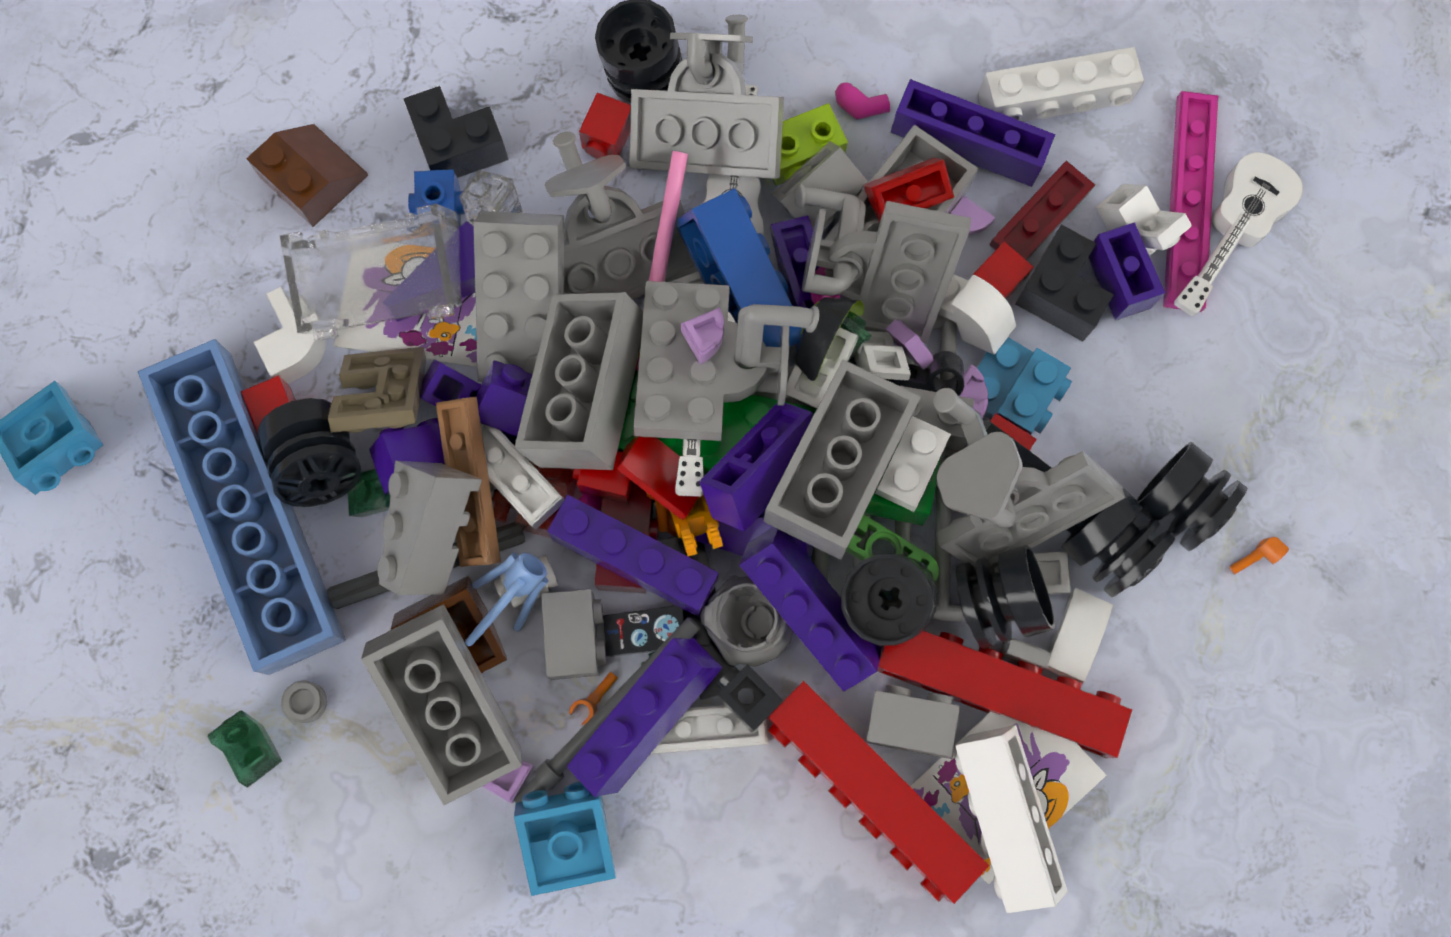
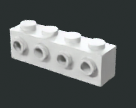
(1063, 85)
(1010, 819)

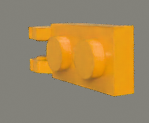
(695, 524)

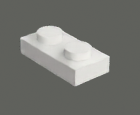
(913, 464)

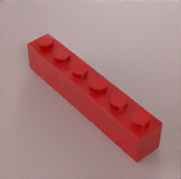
(1014, 691)
(877, 793)

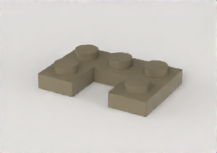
(398, 385)

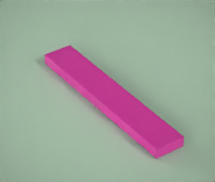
(1191, 189)

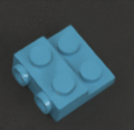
(1023, 384)
(46, 439)
(563, 839)

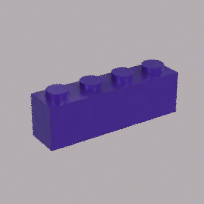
(975, 132)
(633, 555)
(809, 607)
(644, 716)

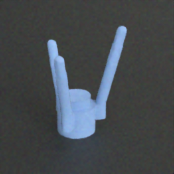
(523, 576)

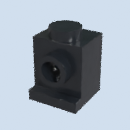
(764, 700)

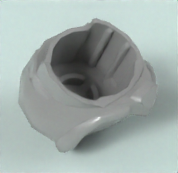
(727, 624)

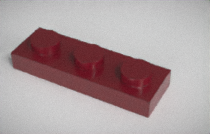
(1044, 211)

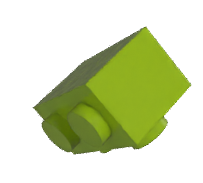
(805, 136)

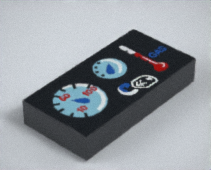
(640, 630)

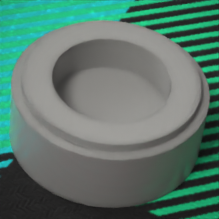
(304, 701)

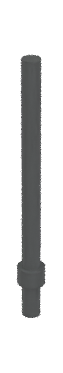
(551, 771)

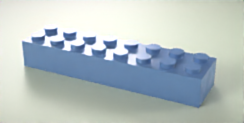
(244, 526)

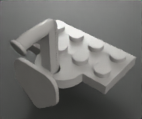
(708, 113)
(619, 243)
(893, 271)
(687, 398)
(1008, 501)

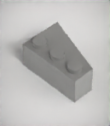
(422, 526)

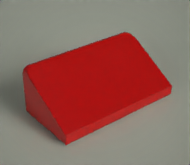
(916, 186)
(655, 470)

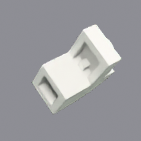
(1136, 204)
(979, 312)
(285, 350)

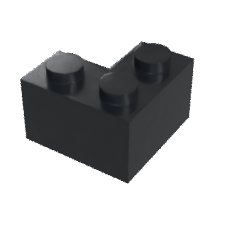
(457, 143)
(1057, 290)

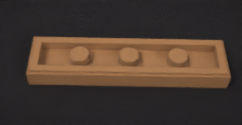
(465, 452)

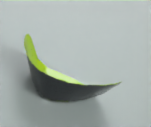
(814, 346)

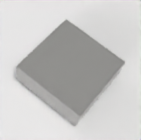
(1021, 651)

